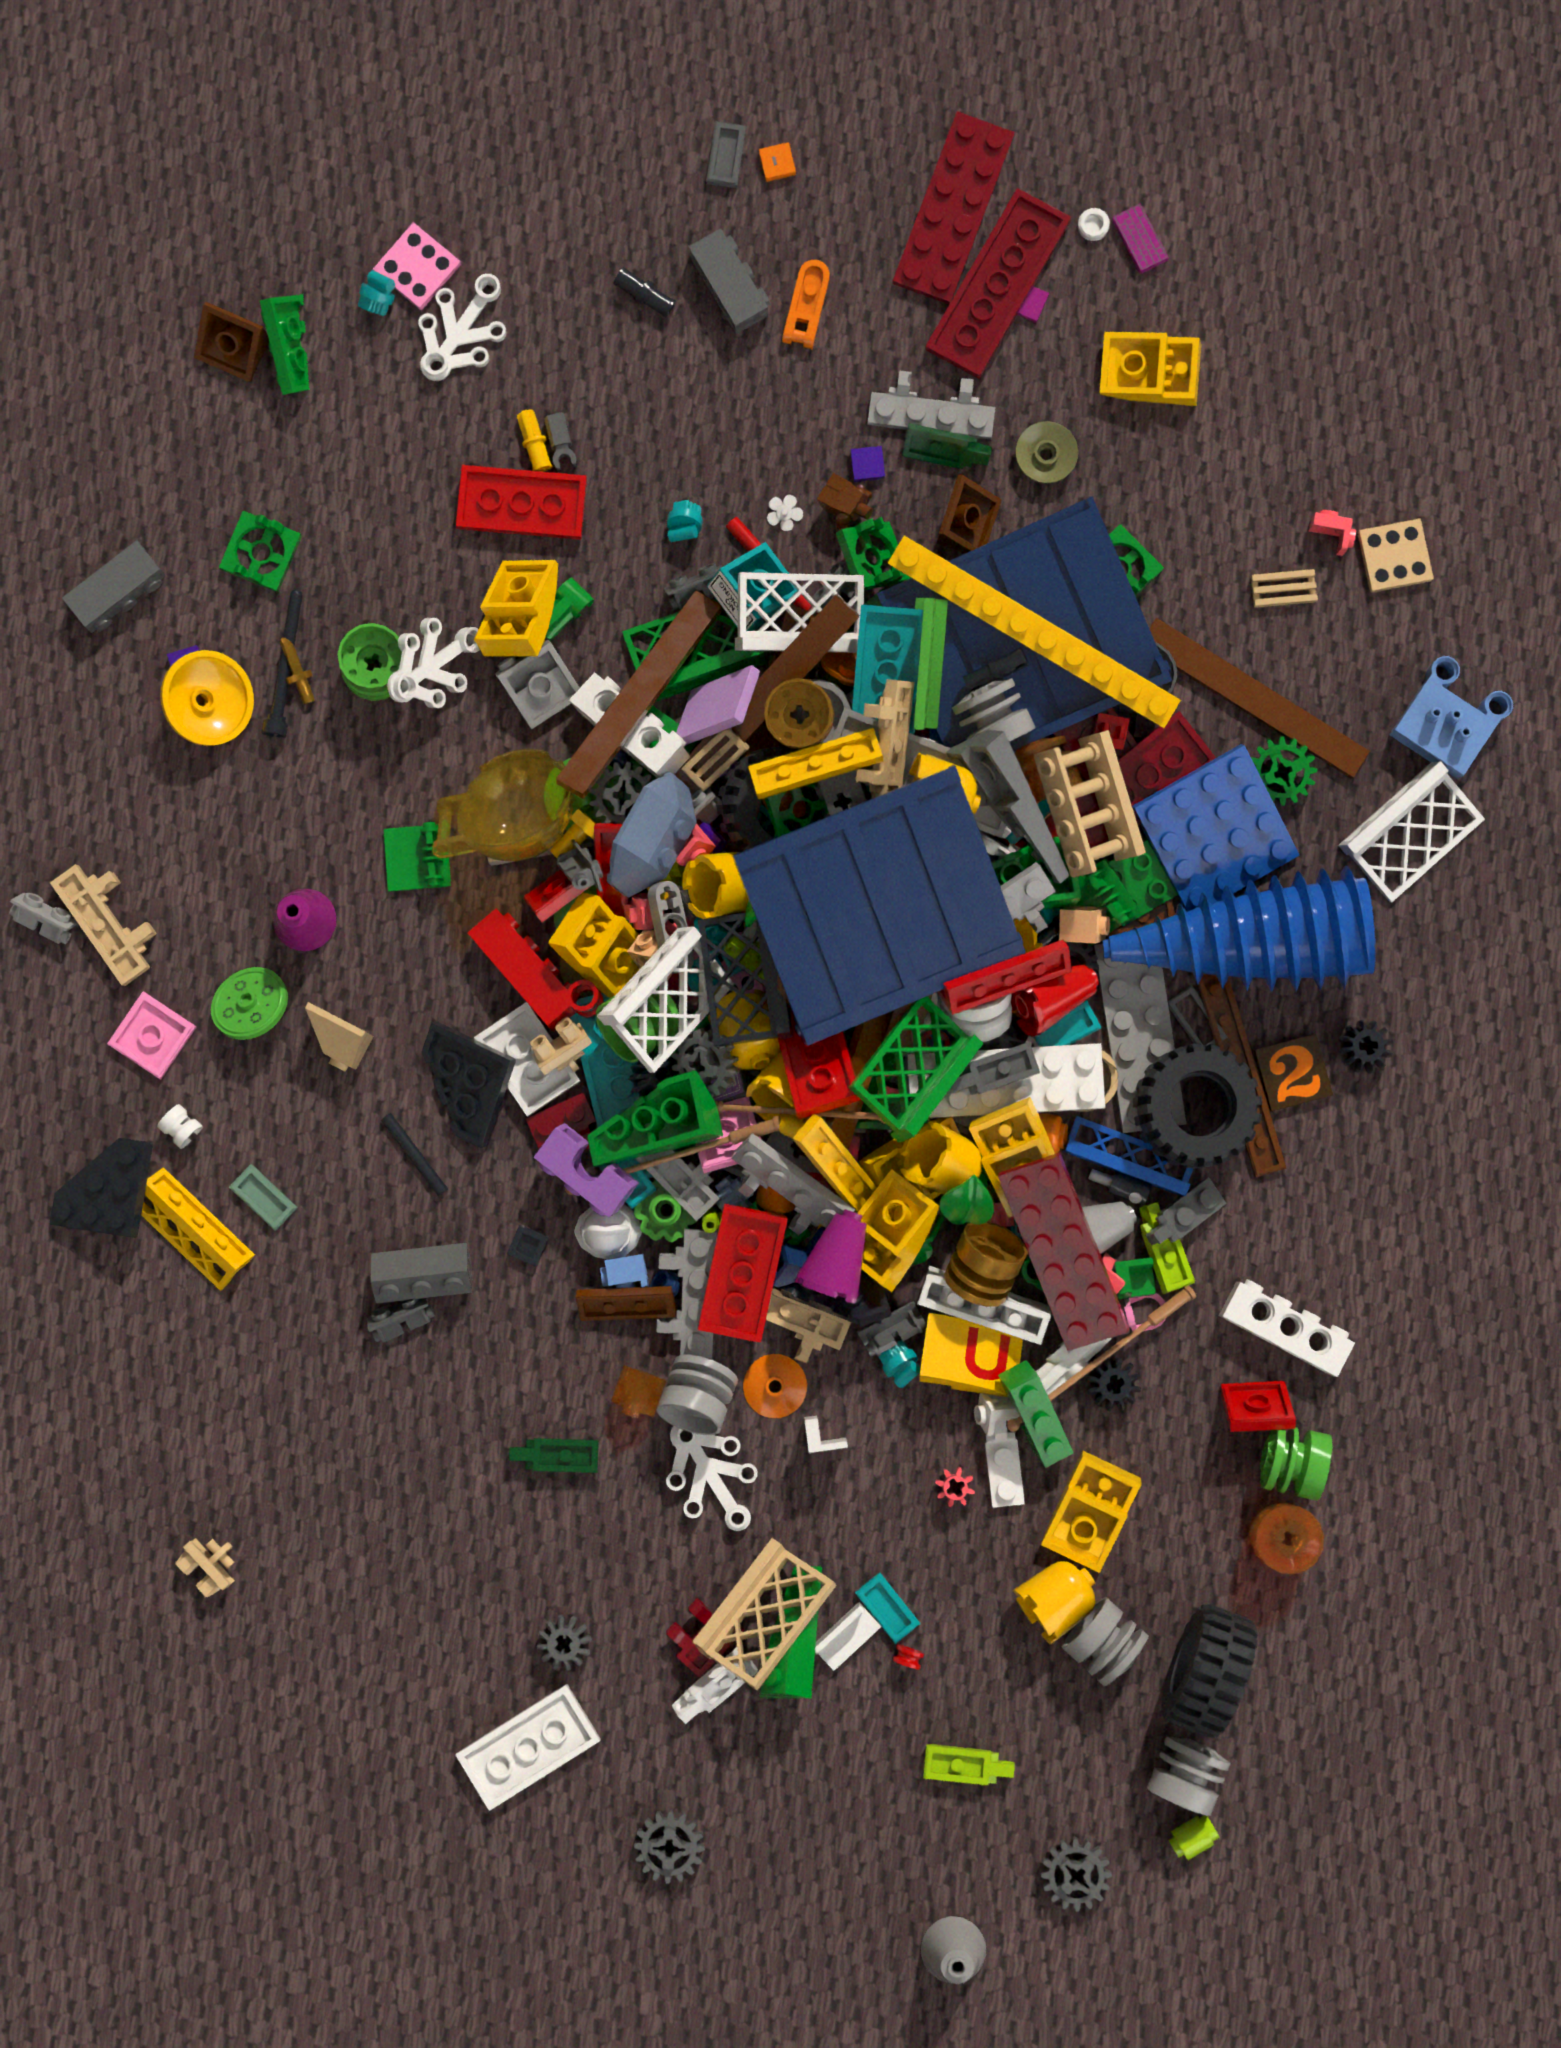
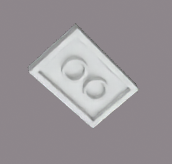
(527, 1082)

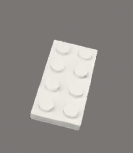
(528, 1747)

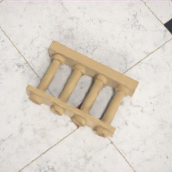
(1111, 796)

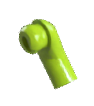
(711, 1220)

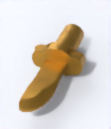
(298, 677)

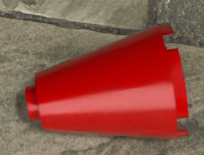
(1053, 999)

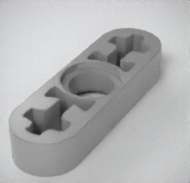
(659, 919)

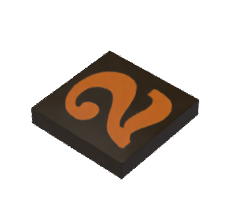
(1293, 1072)

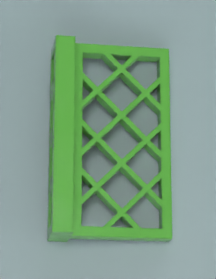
(930, 661)

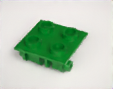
(411, 860)
(1144, 880)
(1106, 890)

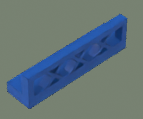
(1116, 1163)

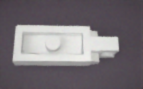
(1004, 1467)
(710, 1690)

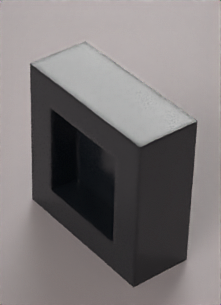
(528, 1245)

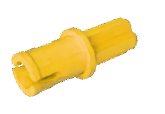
(534, 440)

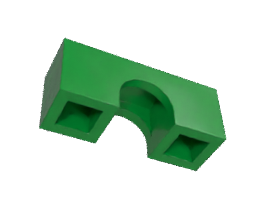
(1037, 1413)

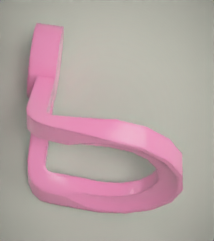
(1129, 1313)

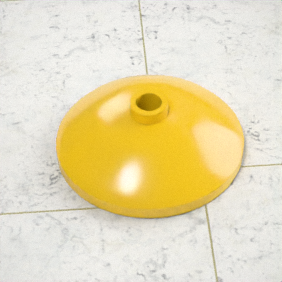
(225, 692)

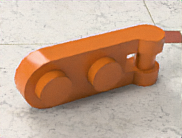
(807, 303)

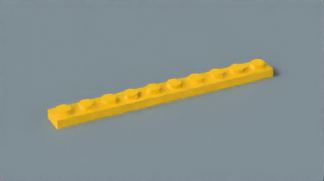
(1034, 631)

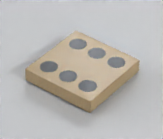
(1395, 555)

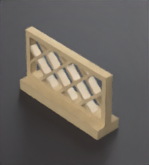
(746, 1595)

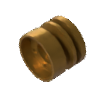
(784, 702)
(985, 1264)

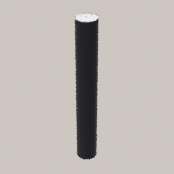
(414, 1154)

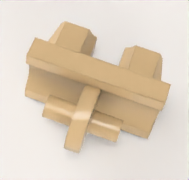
(563, 1049)
(197, 1555)

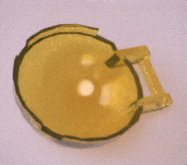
(508, 809)

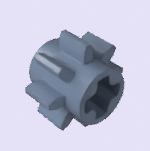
(729, 1193)

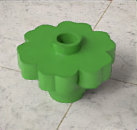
(657, 1225)

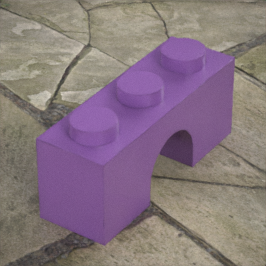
(562, 1157)

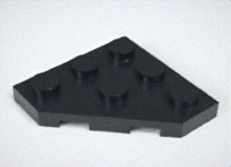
(468, 1080)
(106, 1192)
(869, 1306)

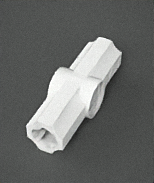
(1065, 1364)

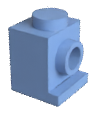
(625, 1272)

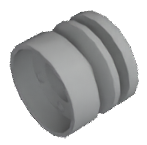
(992, 711)
(697, 1395)
(1111, 1647)
(1188, 1775)

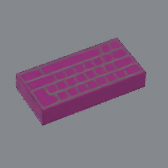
(1140, 238)

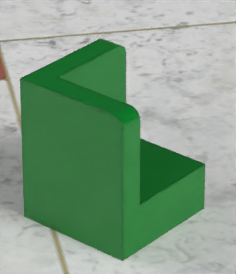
(1137, 1278)

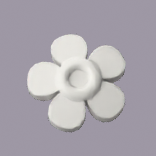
(784, 512)

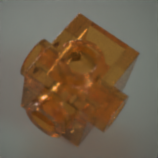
(638, 1392)

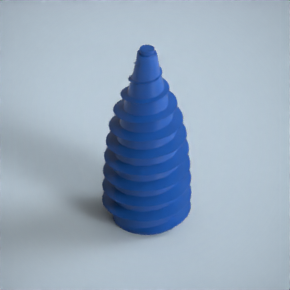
(1264, 934)

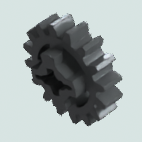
(626, 780)
(707, 1061)
(654, 1844)
(1066, 1884)

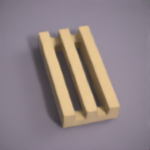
(1310, 585)
(695, 776)

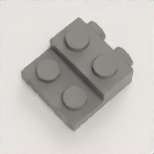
(538, 684)

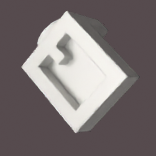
(991, 1409)

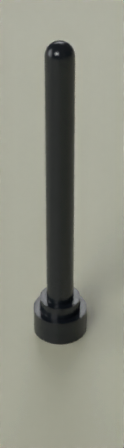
(276, 721)

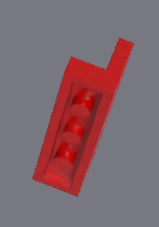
(1006, 977)

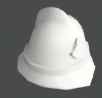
(608, 1236)

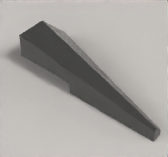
(1009, 795)

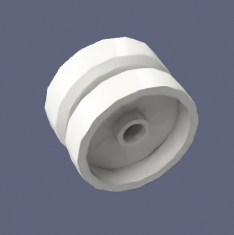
(985, 1020)

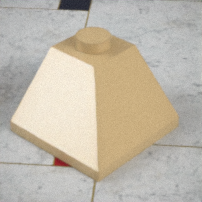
(338, 1038)

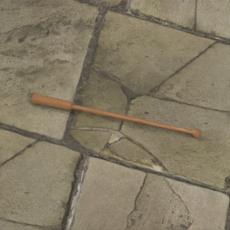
(791, 1111)
(734, 1137)
(1152, 1320)

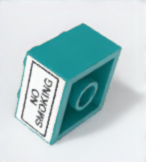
(725, 585)

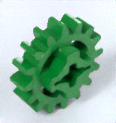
(1295, 764)

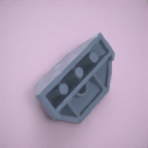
(651, 835)

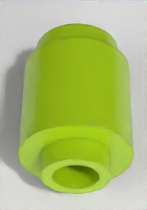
(1193, 1837)

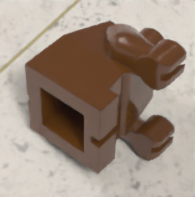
(845, 501)

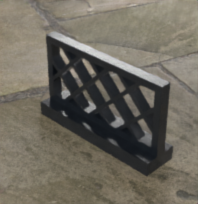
(778, 1008)

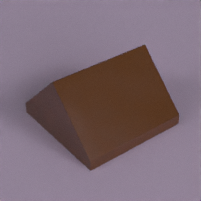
(230, 342)
(968, 516)

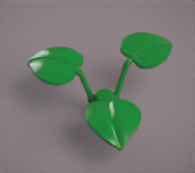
(962, 1204)

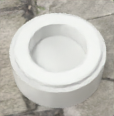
(1093, 224)

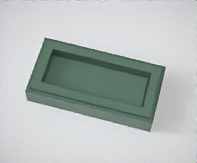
(263, 1197)

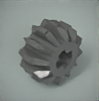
(575, 1645)

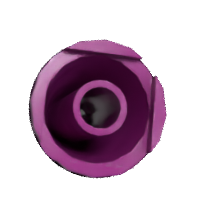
(304, 919)
(836, 1258)

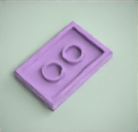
(718, 705)

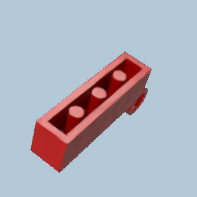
(528, 973)

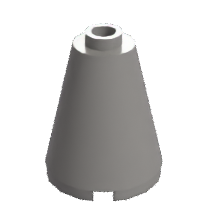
(1109, 1223)
(953, 1950)

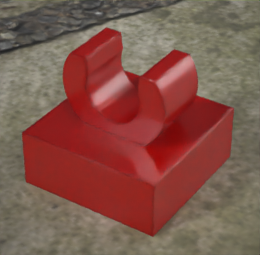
(1117, 728)

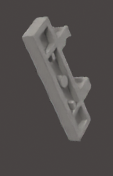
(957, 416)
(1025, 895)
(769, 1168)
(684, 1183)
(694, 1266)

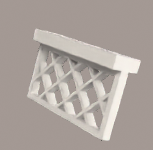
(777, 639)
(1393, 811)
(646, 981)

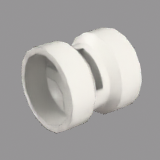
(179, 1126)

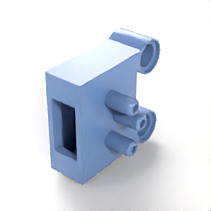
(1444, 725)

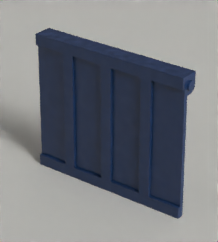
(1070, 578)
(878, 905)

